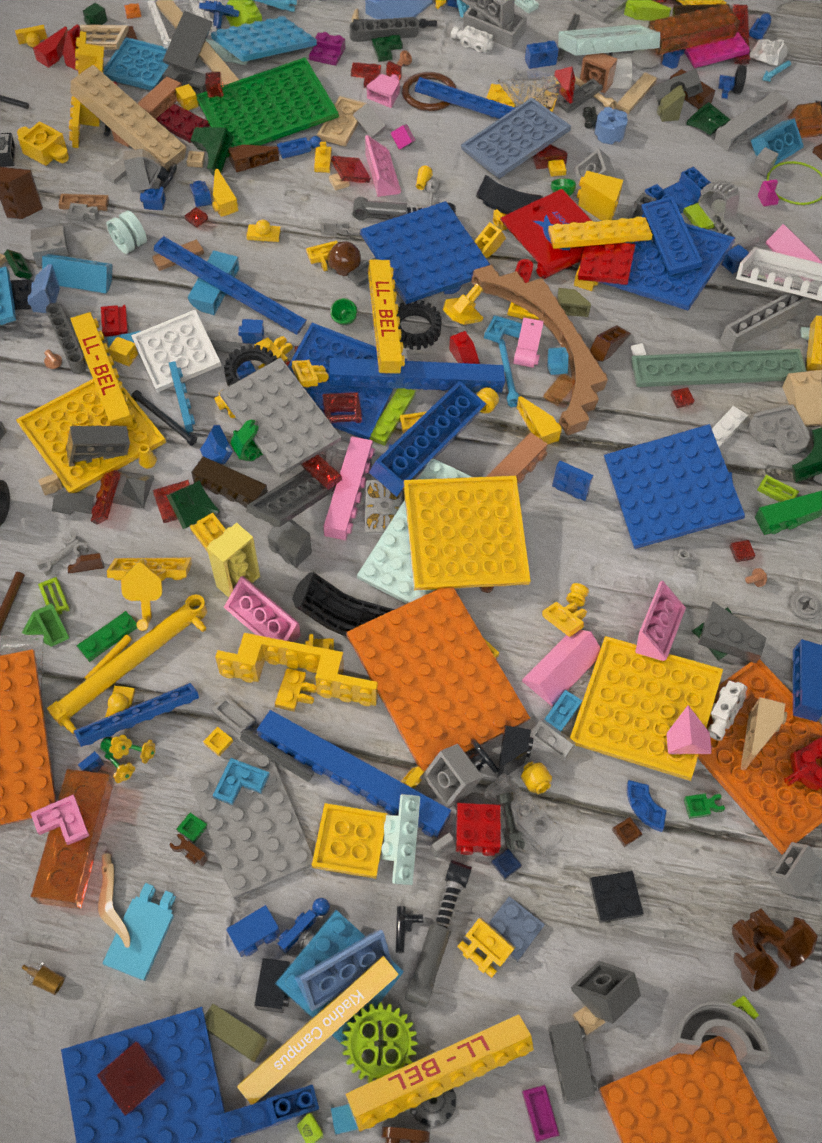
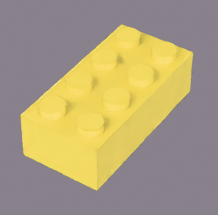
(233, 557)

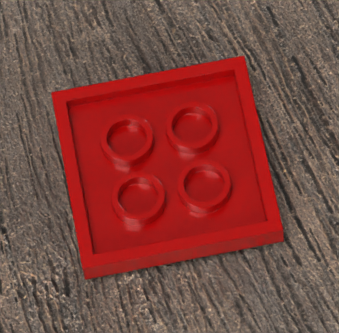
(607, 263)

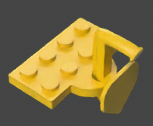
(143, 579)

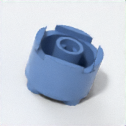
(611, 125)

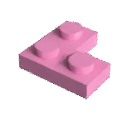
(64, 815)

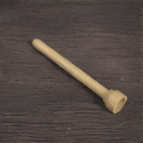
(607, 102)

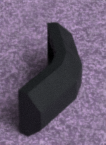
(333, 607)

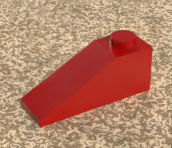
(70, 46)
(51, 49)
(567, 79)

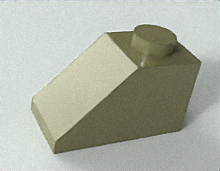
(671, 105)
(573, 302)

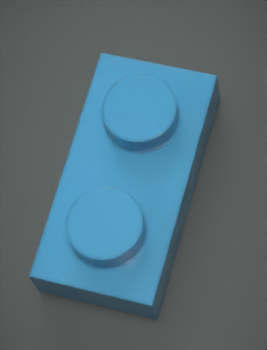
(563, 710)

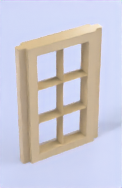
(108, 29)

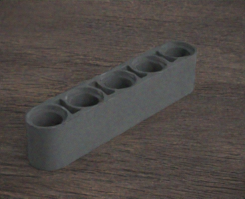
(370, 29)
(66, 338)

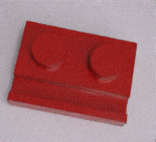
(114, 320)

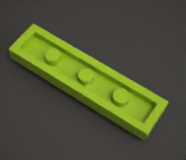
(391, 416)

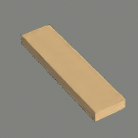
(636, 93)

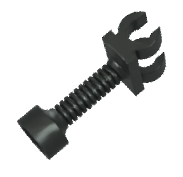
(590, 117)
(505, 800)

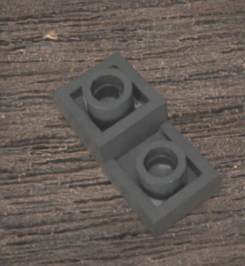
(71, 502)

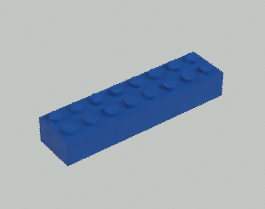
(427, 438)

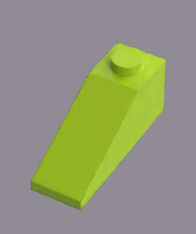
(646, 10)

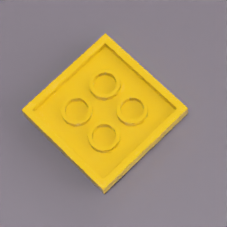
(349, 841)

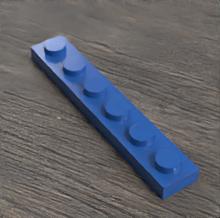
(130, 717)

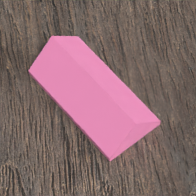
(381, 168)
(787, 243)
(261, 613)
(660, 624)
(563, 666)

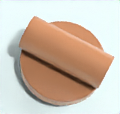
(405, 58)
(52, 360)
(758, 577)

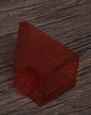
(549, 153)

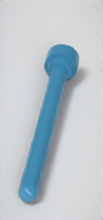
(512, 397)

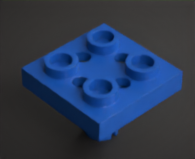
(219, 10)

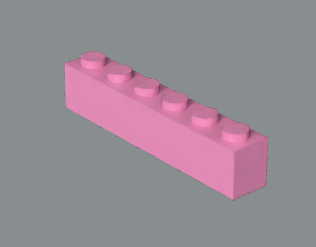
(348, 490)

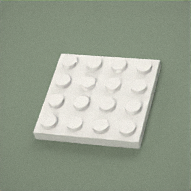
(176, 340)

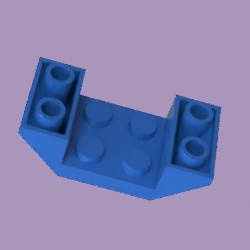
(685, 192)

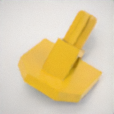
(462, 308)

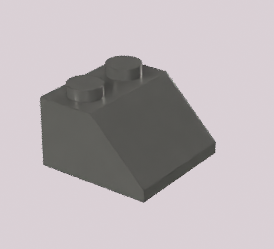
(290, 542)
(607, 991)

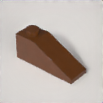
(608, 342)

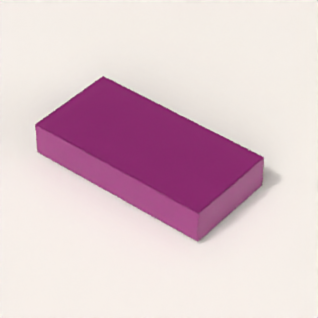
(540, 1113)

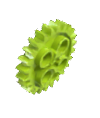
(357, 1043)

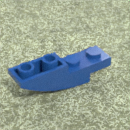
(267, 1113)

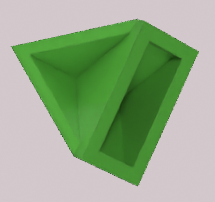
(48, 623)

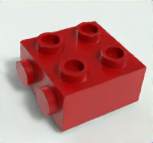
(478, 829)

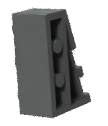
(96, 442)
(731, 635)

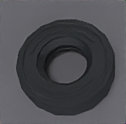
(740, 77)

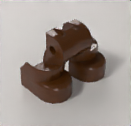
(792, 947)

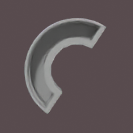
(723, 1021)

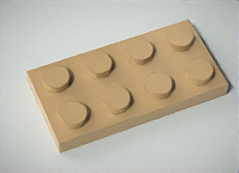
(342, 128)

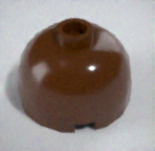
(344, 257)

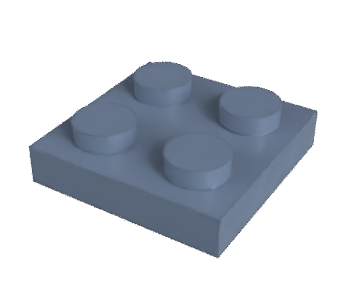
(516, 926)

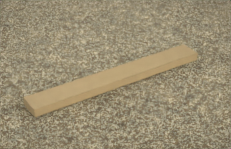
(207, 53)

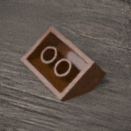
(18, 193)

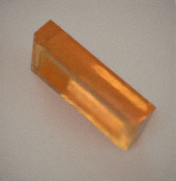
(559, 389)

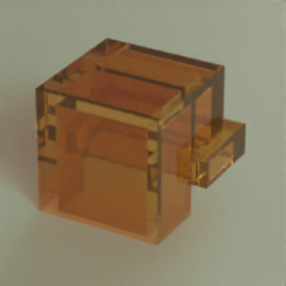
(808, 119)

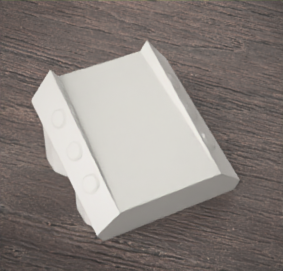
(769, 52)

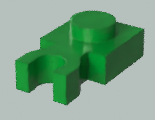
(699, 806)

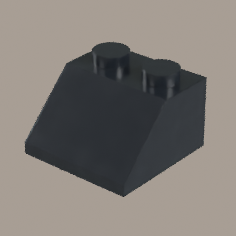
(514, 749)

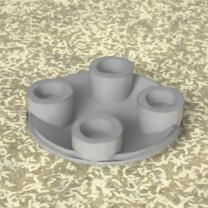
(645, 59)

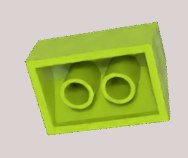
(247, 12)

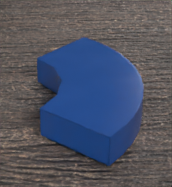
(644, 806)

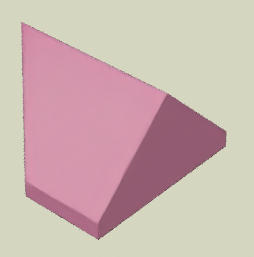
(688, 735)

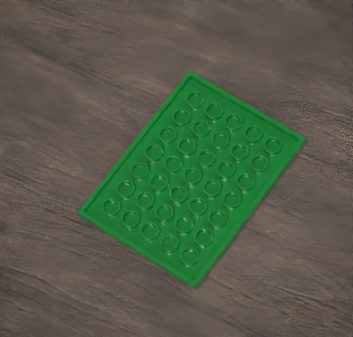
(270, 104)

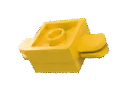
(43, 144)

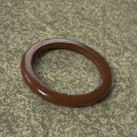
(426, 106)

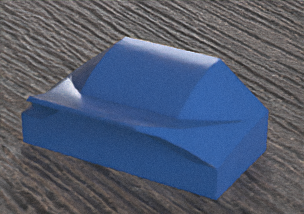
(216, 446)

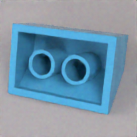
(781, 138)

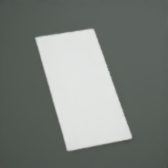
(623, 71)

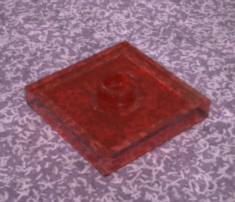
(350, 169)
(131, 1078)

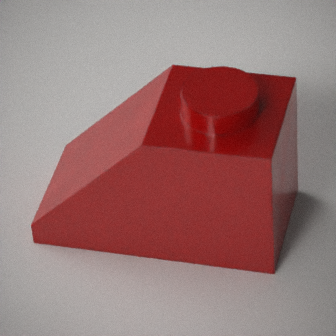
(463, 348)

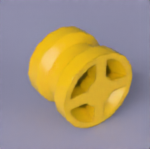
(577, 594)

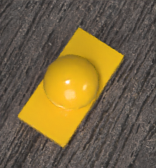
(31, 35)
(263, 231)
(120, 700)

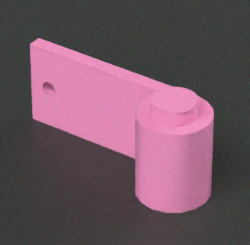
(528, 343)

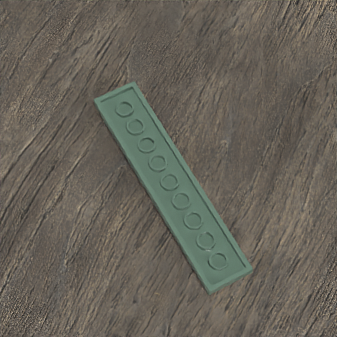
(716, 367)

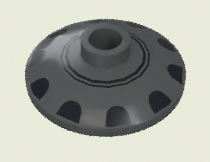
(436, 1114)

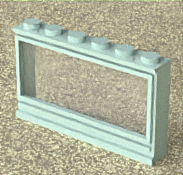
(608, 39)

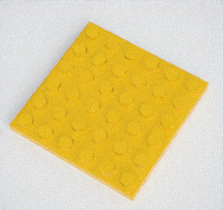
(49, 432)
(466, 532)
(636, 703)

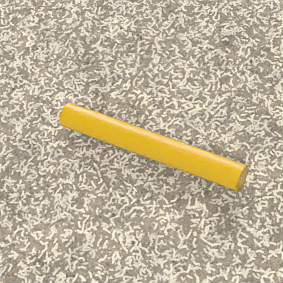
(111, 655)

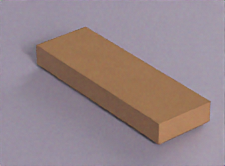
(99, 201)
(163, 263)

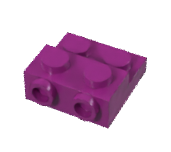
(328, 49)

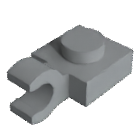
(332, 228)

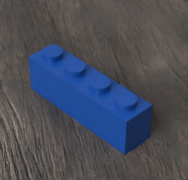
(807, 680)

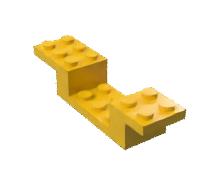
(80, 114)
(324, 662)

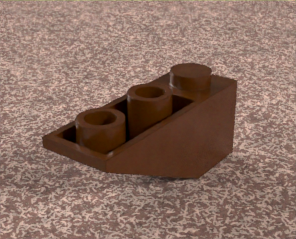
(251, 156)

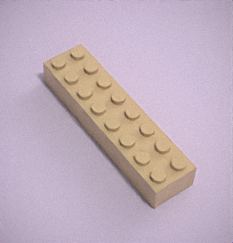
(126, 117)

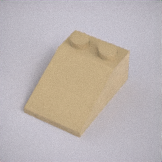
(805, 393)
(762, 724)

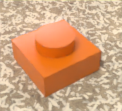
(132, 11)

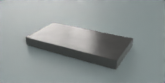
(187, 42)

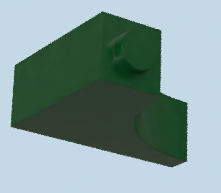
(215, 142)
(812, 463)

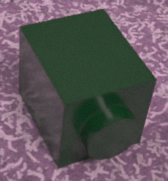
(95, 15)

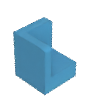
(557, 361)

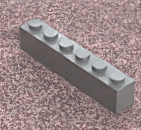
(751, 121)
(763, 319)

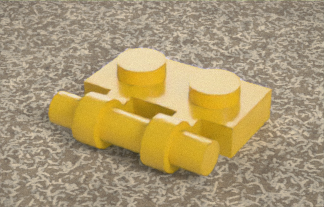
(490, 942)

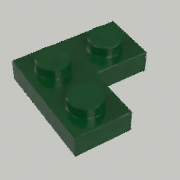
(383, 46)

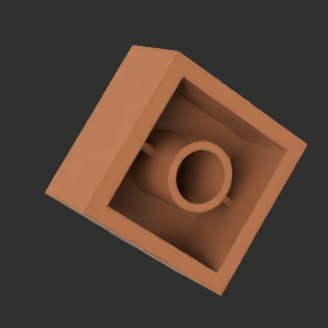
(599, 67)

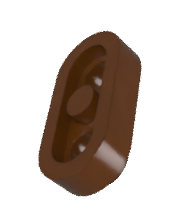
(395, 1135)

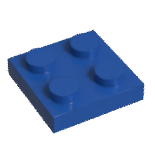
(572, 480)

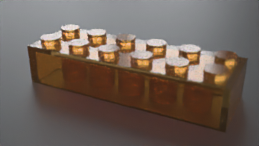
(695, 28)
(66, 867)

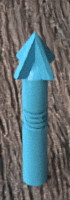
(768, 75)

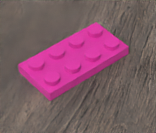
(717, 51)

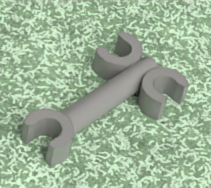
(71, 545)

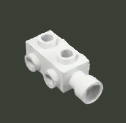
(474, 38)
(726, 708)

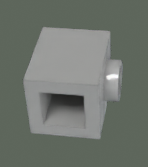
(765, 161)

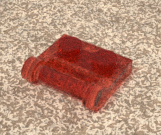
(342, 403)

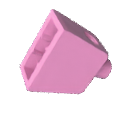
(384, 90)

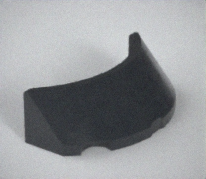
(503, 198)

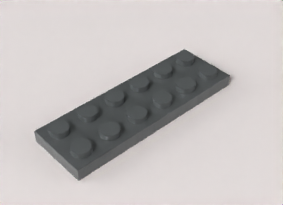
(288, 499)

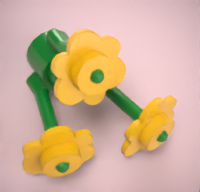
(119, 746)

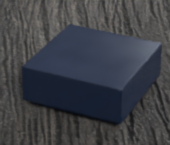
(506, 864)

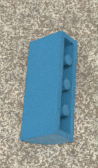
(80, 272)
(206, 296)

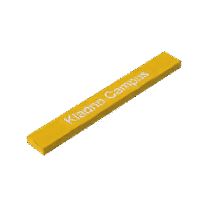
(317, 1030)

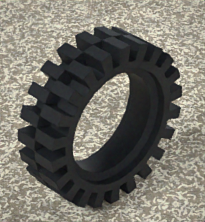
(423, 311)
(245, 355)

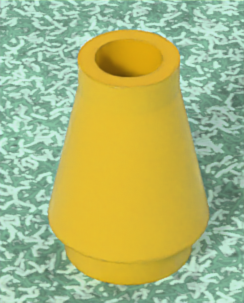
(424, 175)
(146, 457)

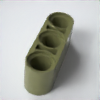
(234, 1032)

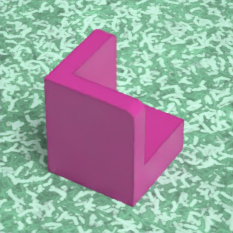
(402, 136)
(767, 193)

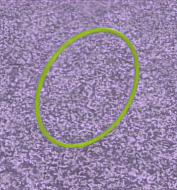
(794, 162)

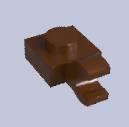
(193, 853)

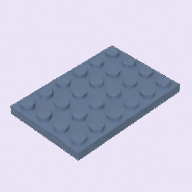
(515, 137)

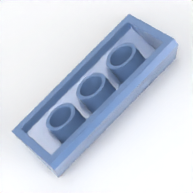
(337, 972)

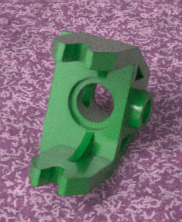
(243, 443)

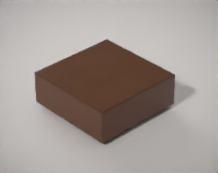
(627, 832)

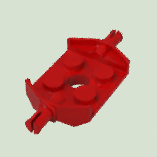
(805, 766)

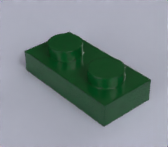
(18, 264)

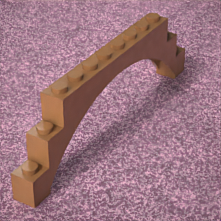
(539, 300)

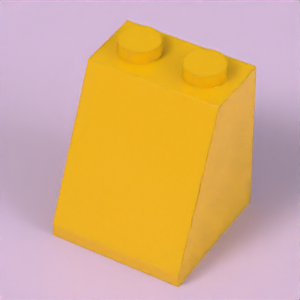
(599, 194)

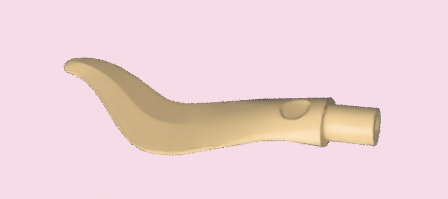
(105, 903)

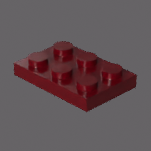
(181, 122)

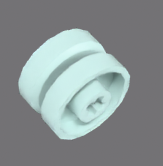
(126, 231)

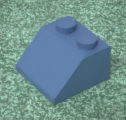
(44, 290)

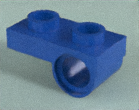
(672, 59)
(200, 193)

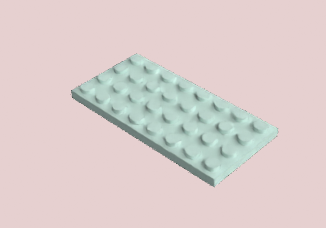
(390, 561)

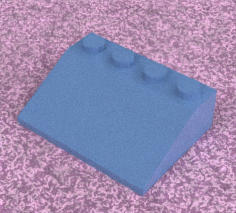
(395, 8)

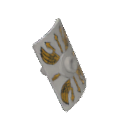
(379, 507)

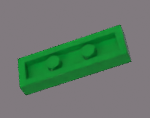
(107, 636)

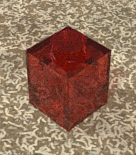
(214, 84)

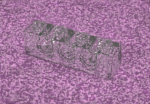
(541, 841)

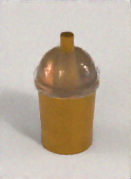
(43, 977)

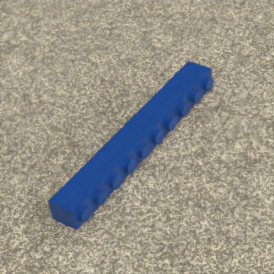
(415, 375)
(349, 771)

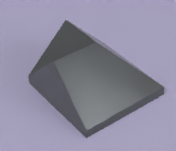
(132, 489)

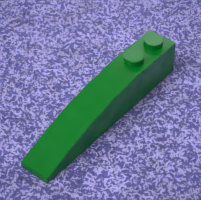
(789, 513)

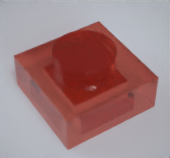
(393, 68)
(196, 217)
(682, 397)
(742, 551)

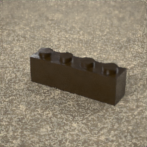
(228, 482)

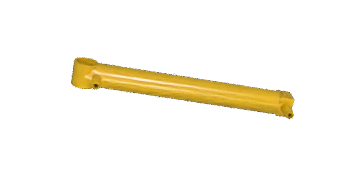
(128, 660)

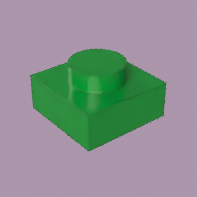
(191, 827)

